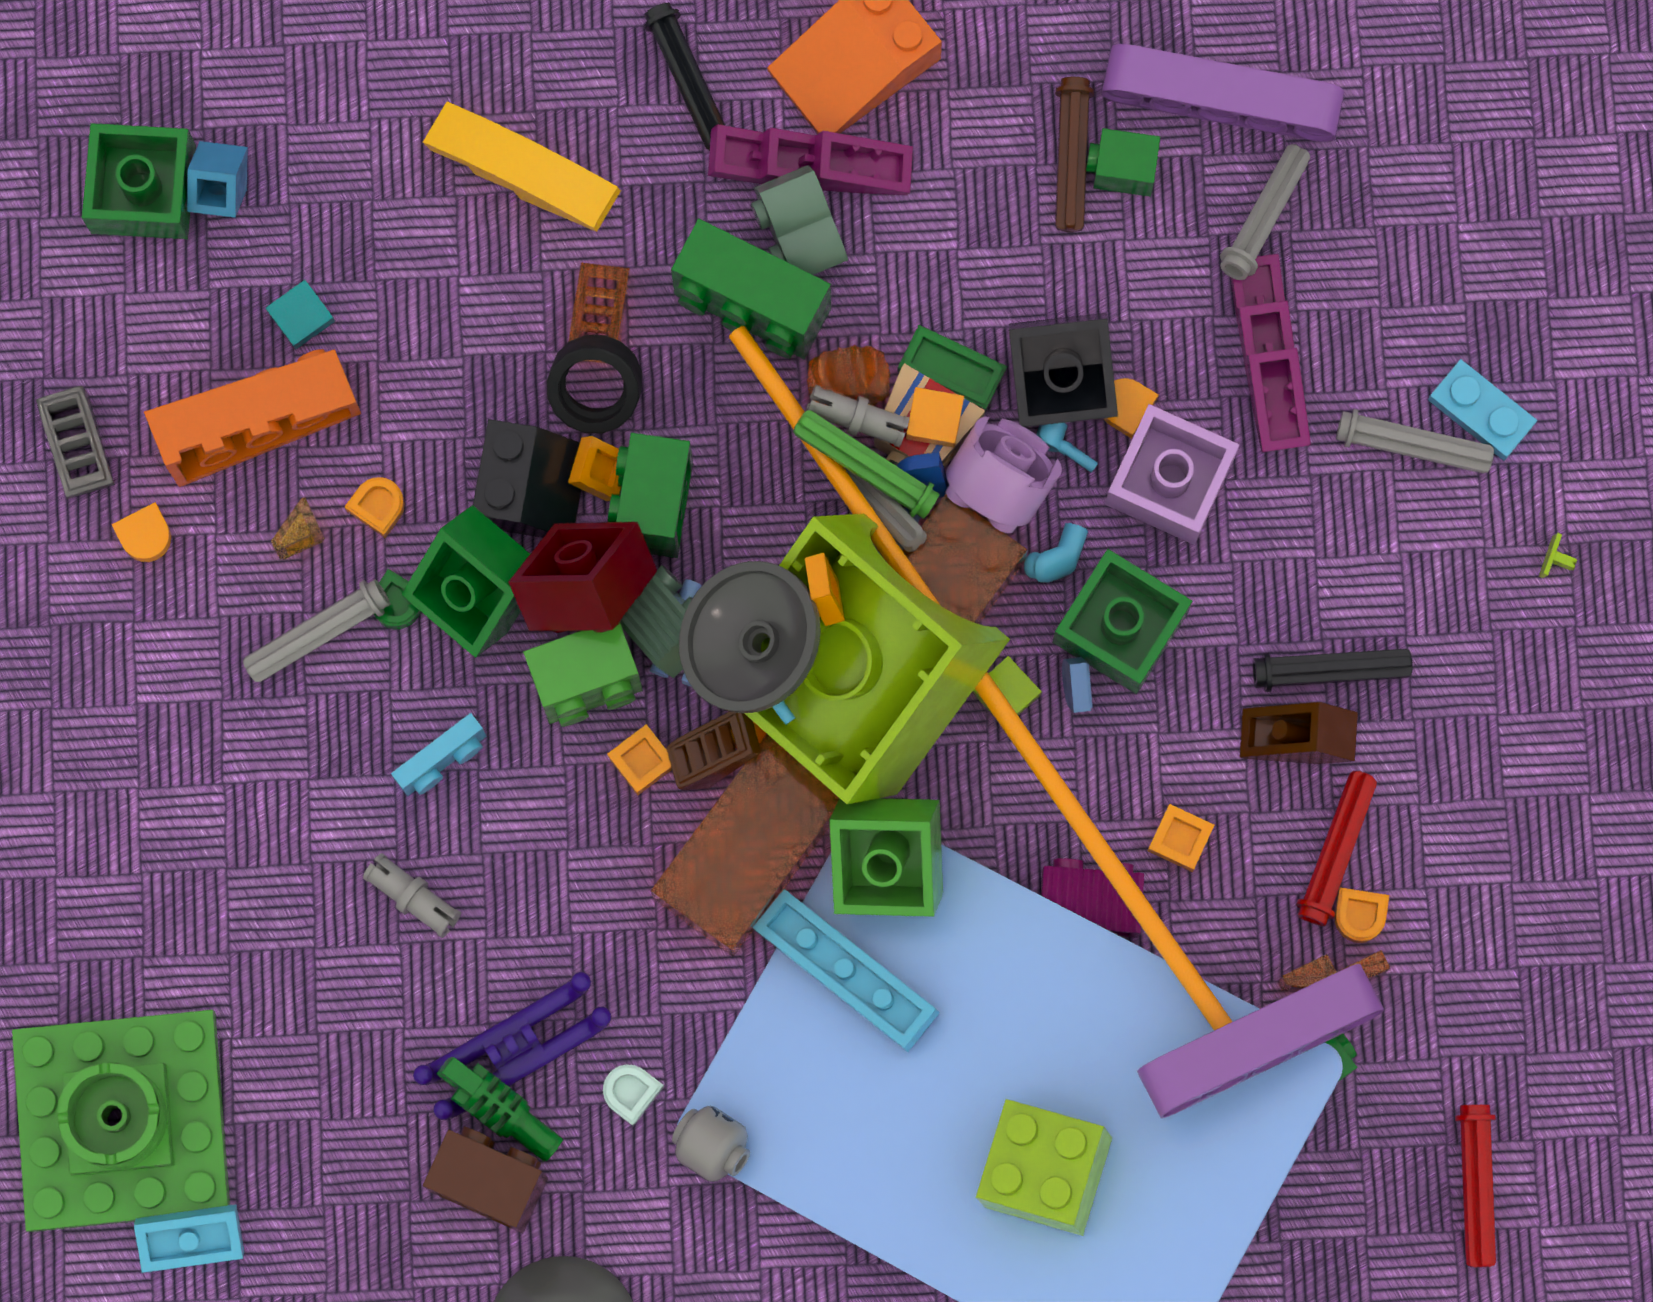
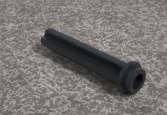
(684, 68)
(1331, 668)

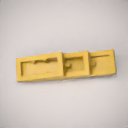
(522, 166)

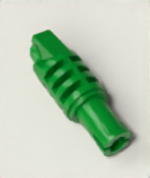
(498, 1107)

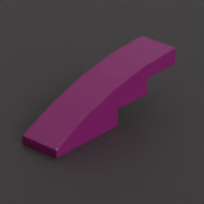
(837, 159)
(1271, 357)

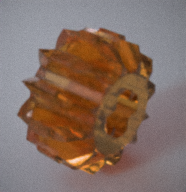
(851, 373)

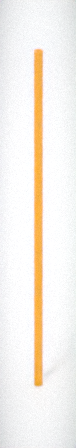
(998, 705)

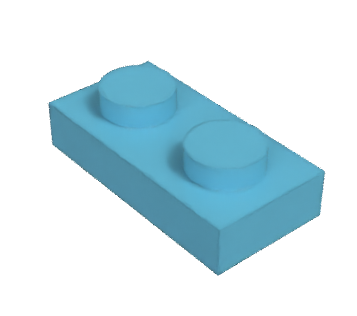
(1482, 409)
(424, 768)
(189, 1238)

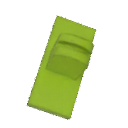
(1555, 557)

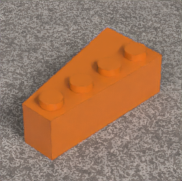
(251, 416)

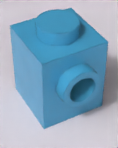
(217, 179)

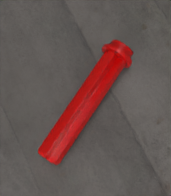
(1337, 849)
(1477, 1184)

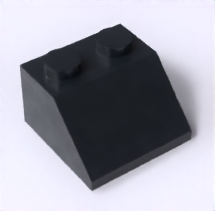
(1063, 369)
(526, 478)

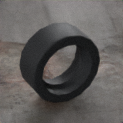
(583, 417)

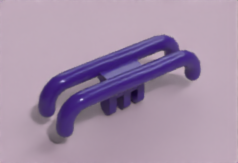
(515, 1046)

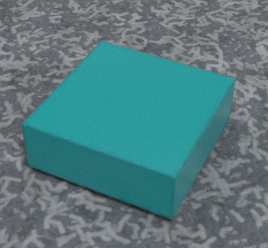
(300, 314)

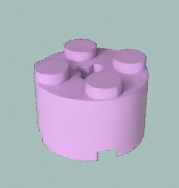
(1002, 473)

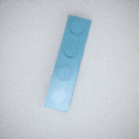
(846, 970)

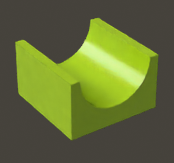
(880, 677)

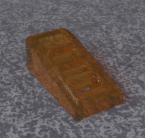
(619, 295)

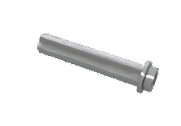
(1240, 258)
(1414, 442)
(893, 515)
(317, 630)

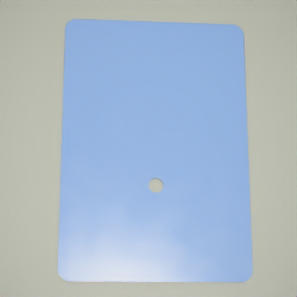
(1030, 1014)

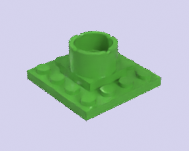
(171, 1131)

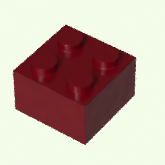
(583, 576)

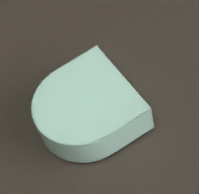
(630, 1091)

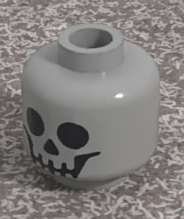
(711, 1143)

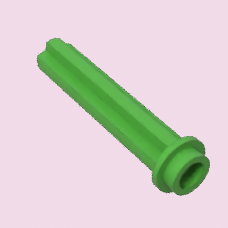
(866, 464)

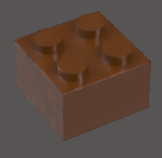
(486, 1180)

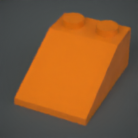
(855, 60)

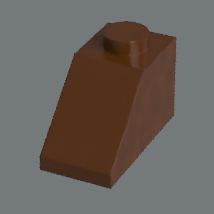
(1299, 733)

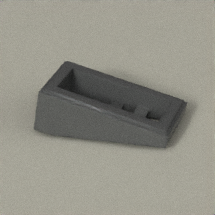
(62, 402)

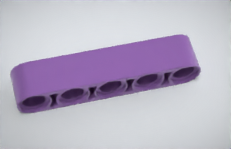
(1223, 92)
(1260, 1040)

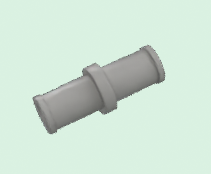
(858, 415)
(411, 895)

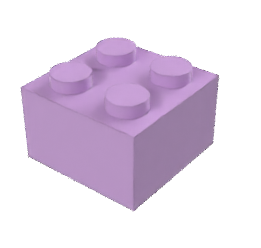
(1171, 474)

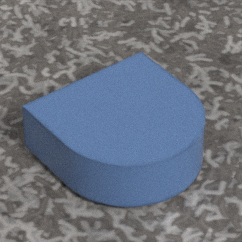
(1077, 684)

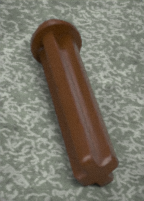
(1072, 153)

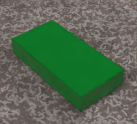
(954, 366)

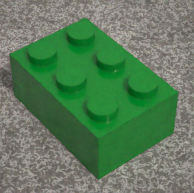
(750, 290)

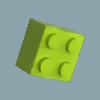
(1044, 1167)

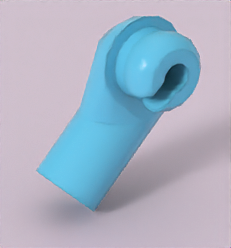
(1060, 560)

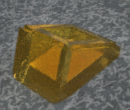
(297, 532)

